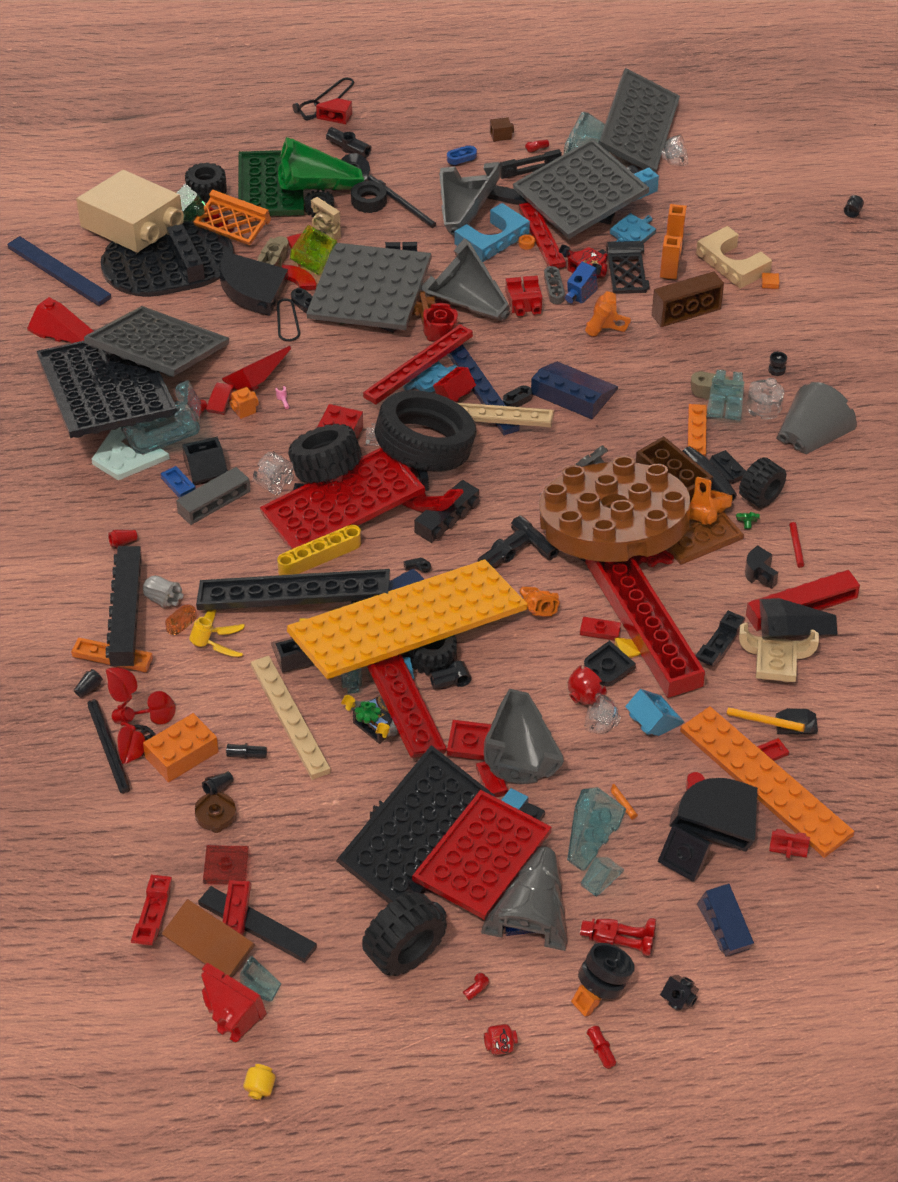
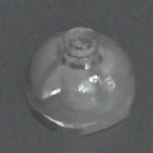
(675, 152)
(602, 715)

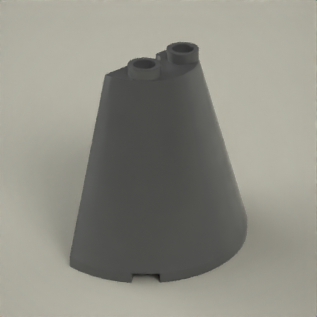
(816, 418)

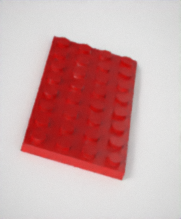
(351, 499)

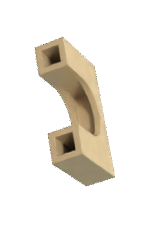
(737, 271)

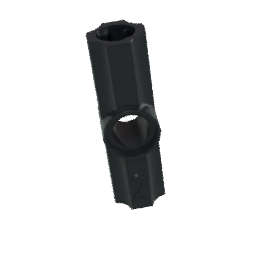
(348, 142)
(505, 549)

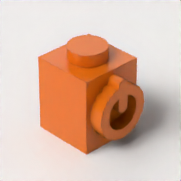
(244, 402)

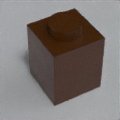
(501, 129)

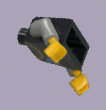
(376, 730)

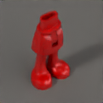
(610, 932)

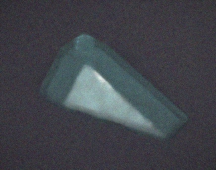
(593, 822)

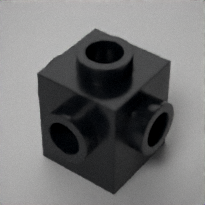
(680, 992)

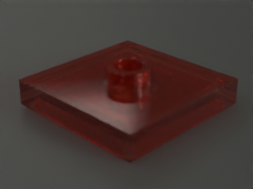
(225, 864)

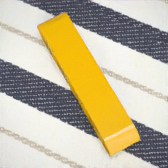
(319, 551)

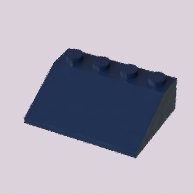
(572, 389)

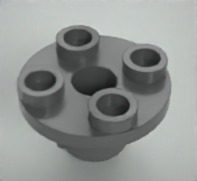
(595, 457)

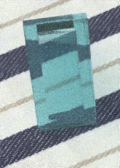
(601, 875)
(259, 979)

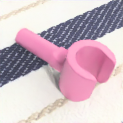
(282, 395)

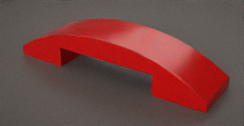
(434, 503)
(153, 910)

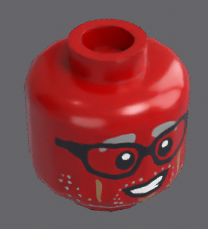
(500, 1039)

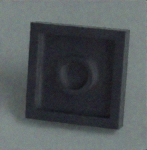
(684, 852)

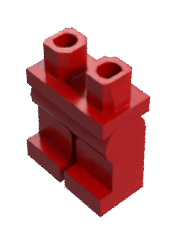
(524, 295)

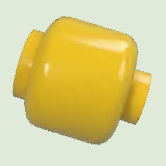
(259, 1081)

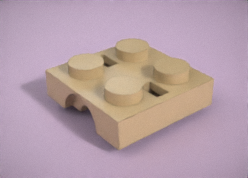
(326, 218)

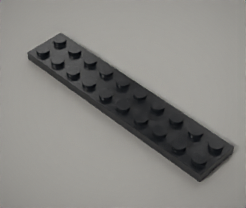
(292, 589)

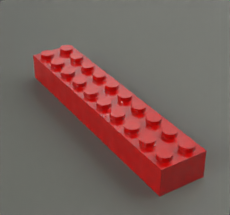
(649, 625)

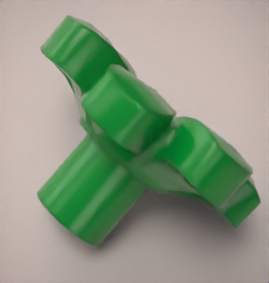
(747, 519)
(367, 711)

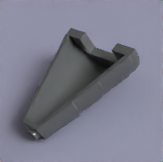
(465, 195)
(469, 285)
(520, 743)
(532, 902)

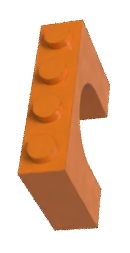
(673, 241)

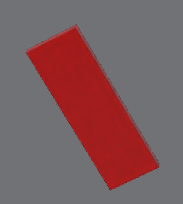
(406, 706)

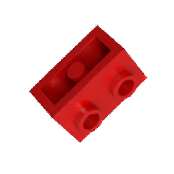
(455, 384)

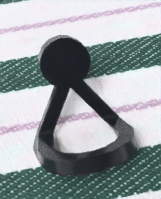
(297, 109)

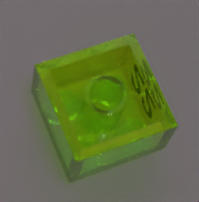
(312, 249)

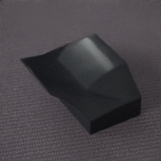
(802, 716)

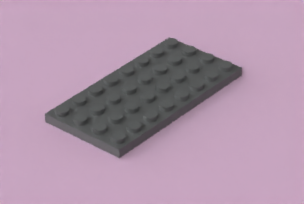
(639, 120)

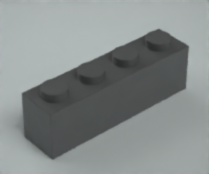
(213, 495)

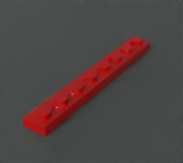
(417, 364)

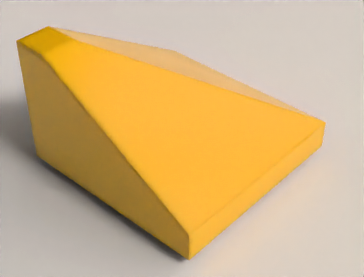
(627, 646)

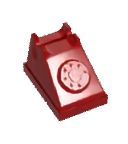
(231, 1003)

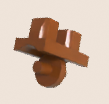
(424, 303)

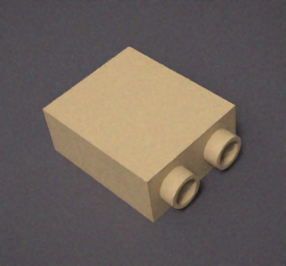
(129, 210)

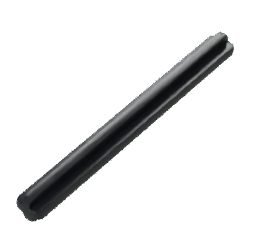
(108, 746)

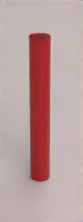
(796, 545)

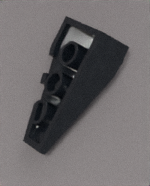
(791, 619)

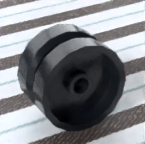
(606, 970)

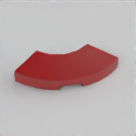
(300, 277)

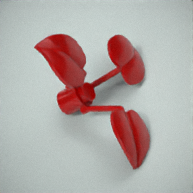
(161, 708)

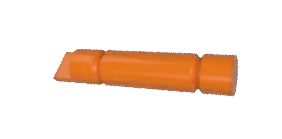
(622, 800)

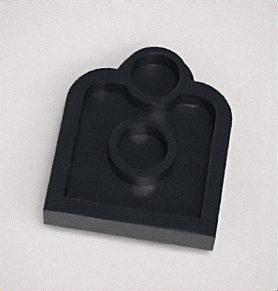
(609, 663)

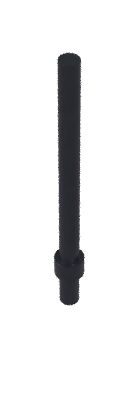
(404, 203)

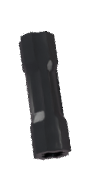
(535, 537)

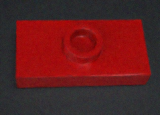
(600, 628)

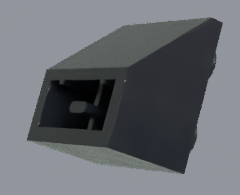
(204, 459)
(290, 655)

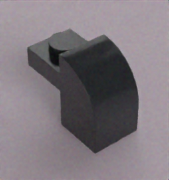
(759, 567)

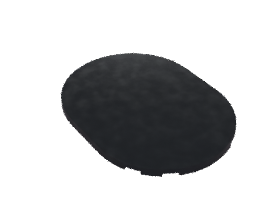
(155, 268)

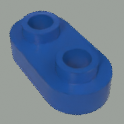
(461, 155)

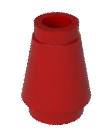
(121, 537)

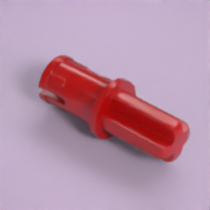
(601, 1047)

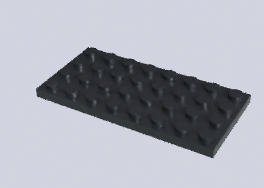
(409, 825)

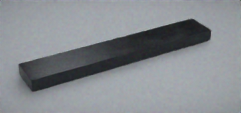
(263, 927)

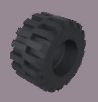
(205, 178)
(762, 482)
(434, 660)

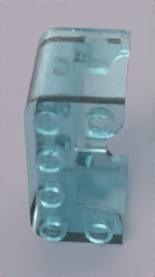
(162, 432)

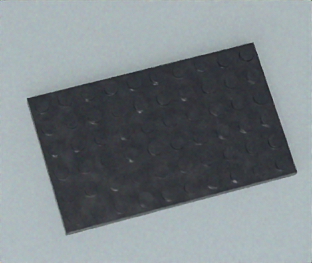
(102, 390)

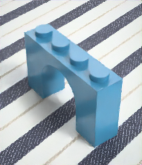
(505, 219)

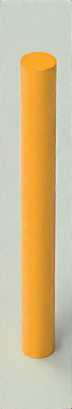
(766, 719)

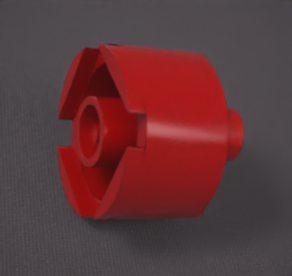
(439, 321)

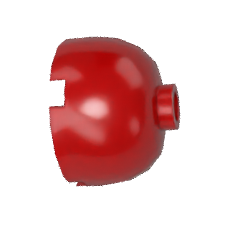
(584, 686)

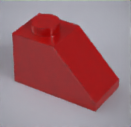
(335, 110)

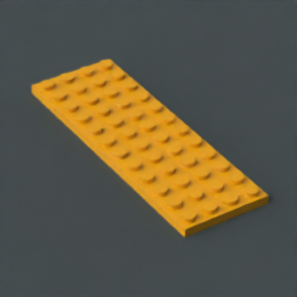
(405, 618)

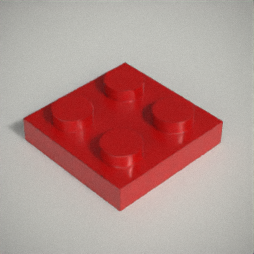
(467, 739)

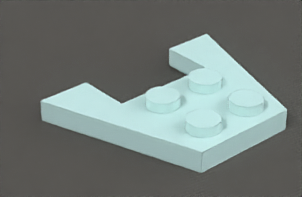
(121, 460)

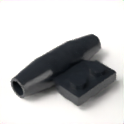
(721, 467)

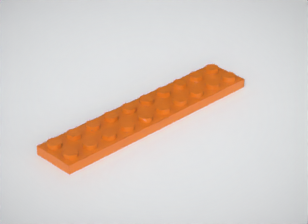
(775, 786)

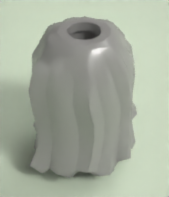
(162, 591)

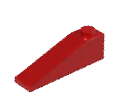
(57, 322)
(256, 372)

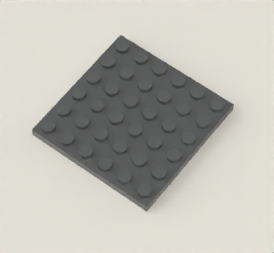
(580, 188)
(369, 286)
(156, 341)

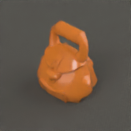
(540, 602)

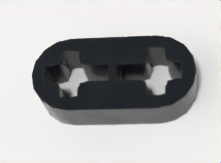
(518, 396)

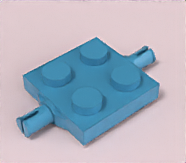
(633, 229)
(429, 377)

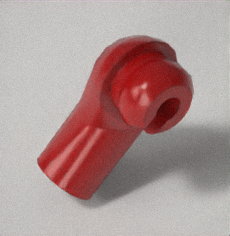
(480, 984)

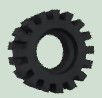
(327, 197)

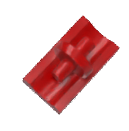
(789, 844)

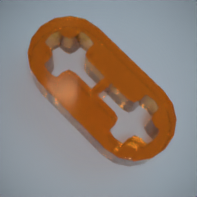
(179, 618)

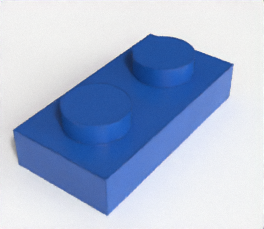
(177, 481)

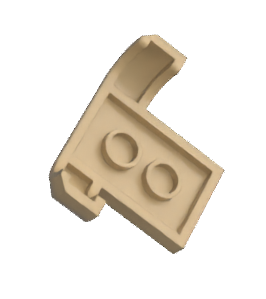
(777, 656)

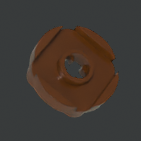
(218, 821)

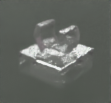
(370, 435)

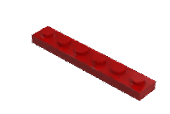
(542, 236)

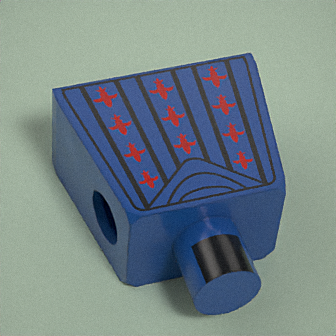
(582, 283)

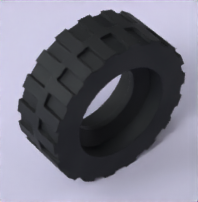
(368, 188)

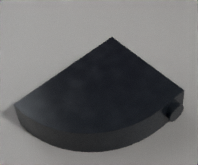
(252, 282)
(719, 812)

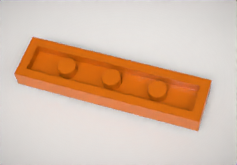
(697, 427)
(96, 652)

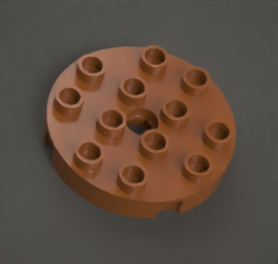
(614, 510)

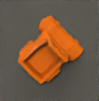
(605, 314)
(707, 504)

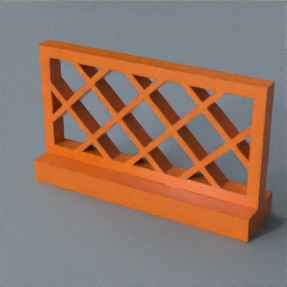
(238, 208)

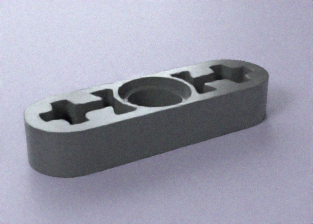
(551, 290)

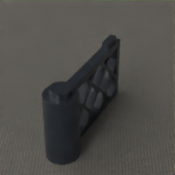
(625, 252)

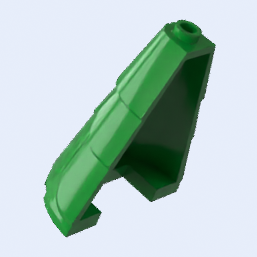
(311, 169)

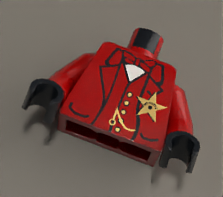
(587, 255)

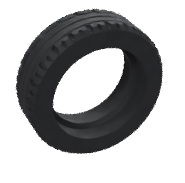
(420, 450)

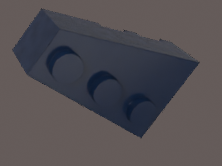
(725, 920)

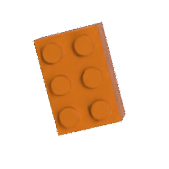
(180, 747)

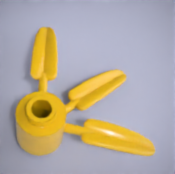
(202, 631)

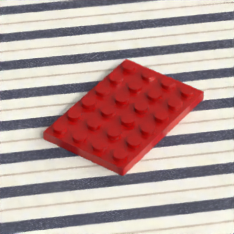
(481, 854)

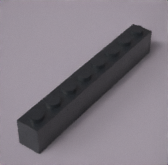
(125, 606)

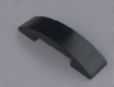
(721, 639)

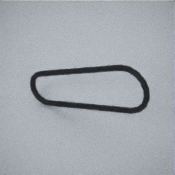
(346, 78)
(278, 319)

